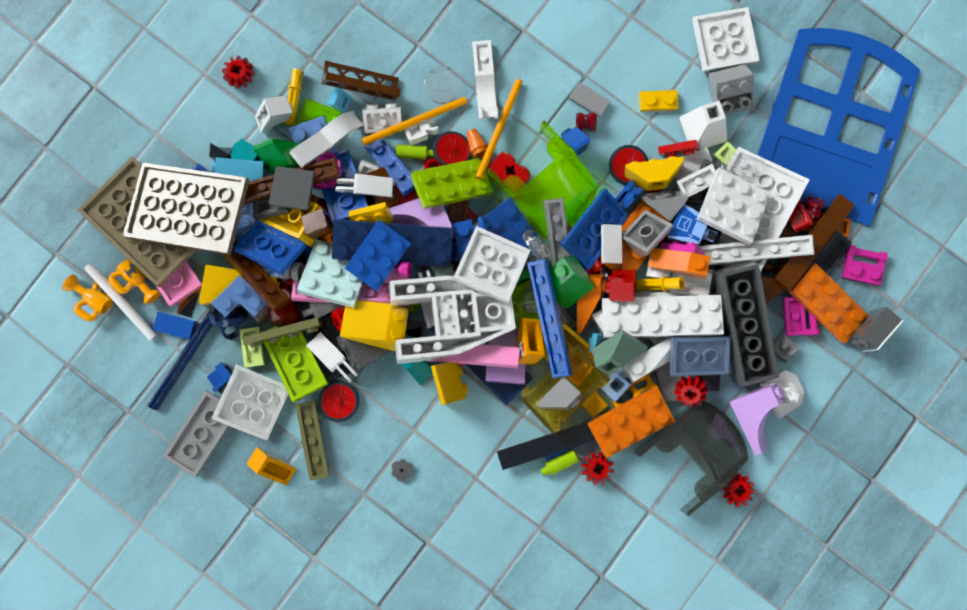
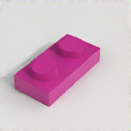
(677, 246)

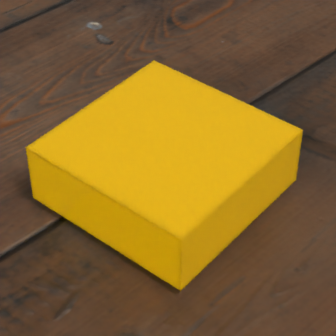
(594, 405)

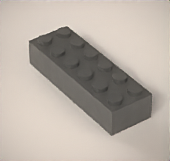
(747, 323)

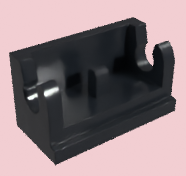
(832, 251)

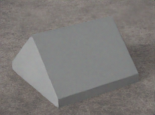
(665, 202)
(646, 233)

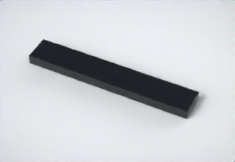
(545, 445)

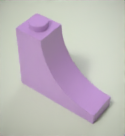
(413, 213)
(753, 411)

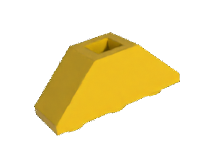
(654, 173)

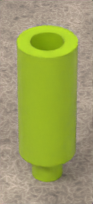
(413, 152)
(560, 463)

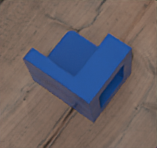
(220, 377)

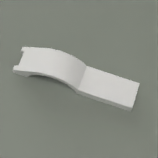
(484, 79)
(326, 138)

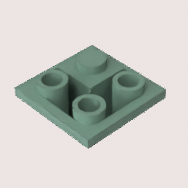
(617, 352)

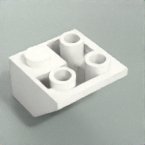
(705, 125)

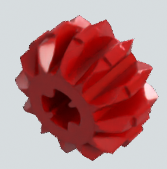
(231, 72)
(698, 391)
(591, 465)
(739, 497)

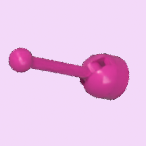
(403, 268)

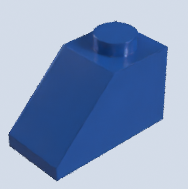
(576, 139)

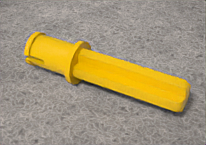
(294, 93)
(660, 284)

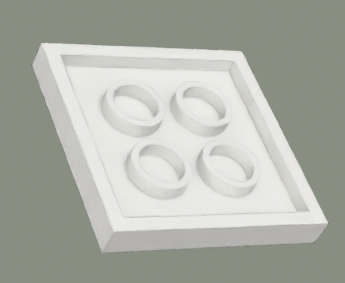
(725, 39)
(733, 206)
(491, 264)
(251, 402)

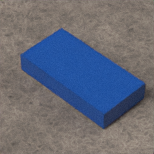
(174, 325)

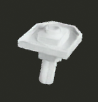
(793, 392)

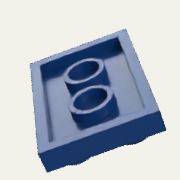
(508, 222)
(270, 247)
(378, 255)

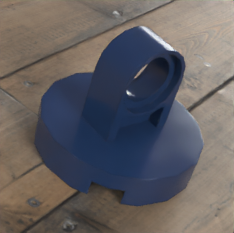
(234, 318)

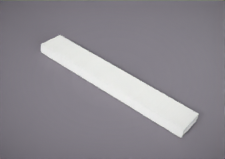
(759, 249)

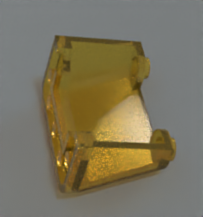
(585, 379)

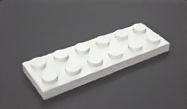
(664, 316)

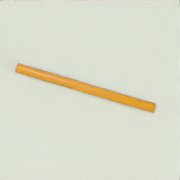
(413, 121)
(498, 130)

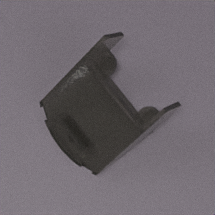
(709, 441)

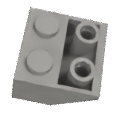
(732, 88)

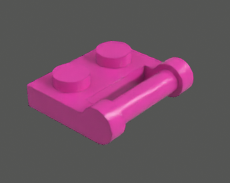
(862, 271)
(795, 319)

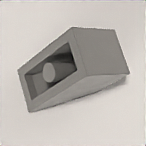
(560, 397)

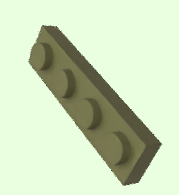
(290, 330)
(312, 440)

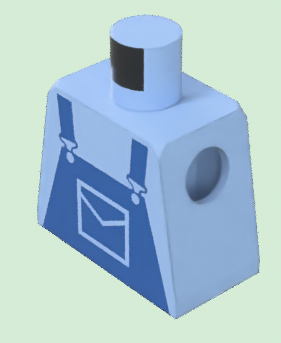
(690, 229)

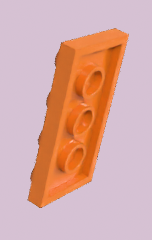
(630, 259)
(828, 303)
(631, 422)

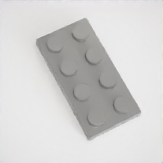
(197, 436)

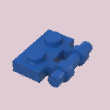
(464, 231)

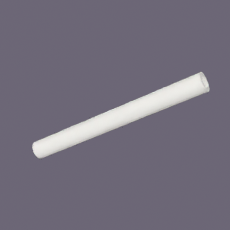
(120, 301)

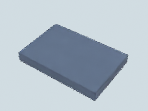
(700, 355)

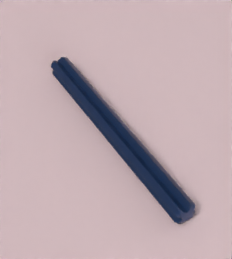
(180, 363)

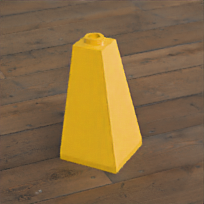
(216, 280)

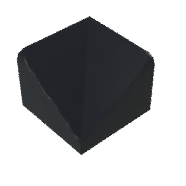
(219, 152)
(414, 328)
(712, 382)

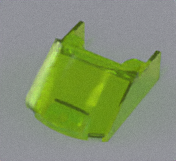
(560, 179)

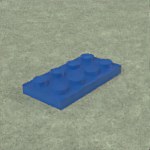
(341, 203)
(585, 236)

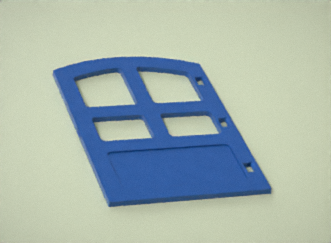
(824, 159)

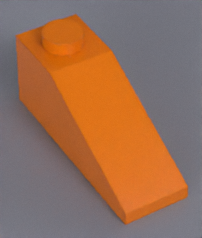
(680, 262)
(588, 303)

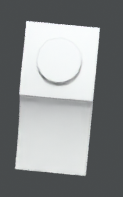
(272, 112)

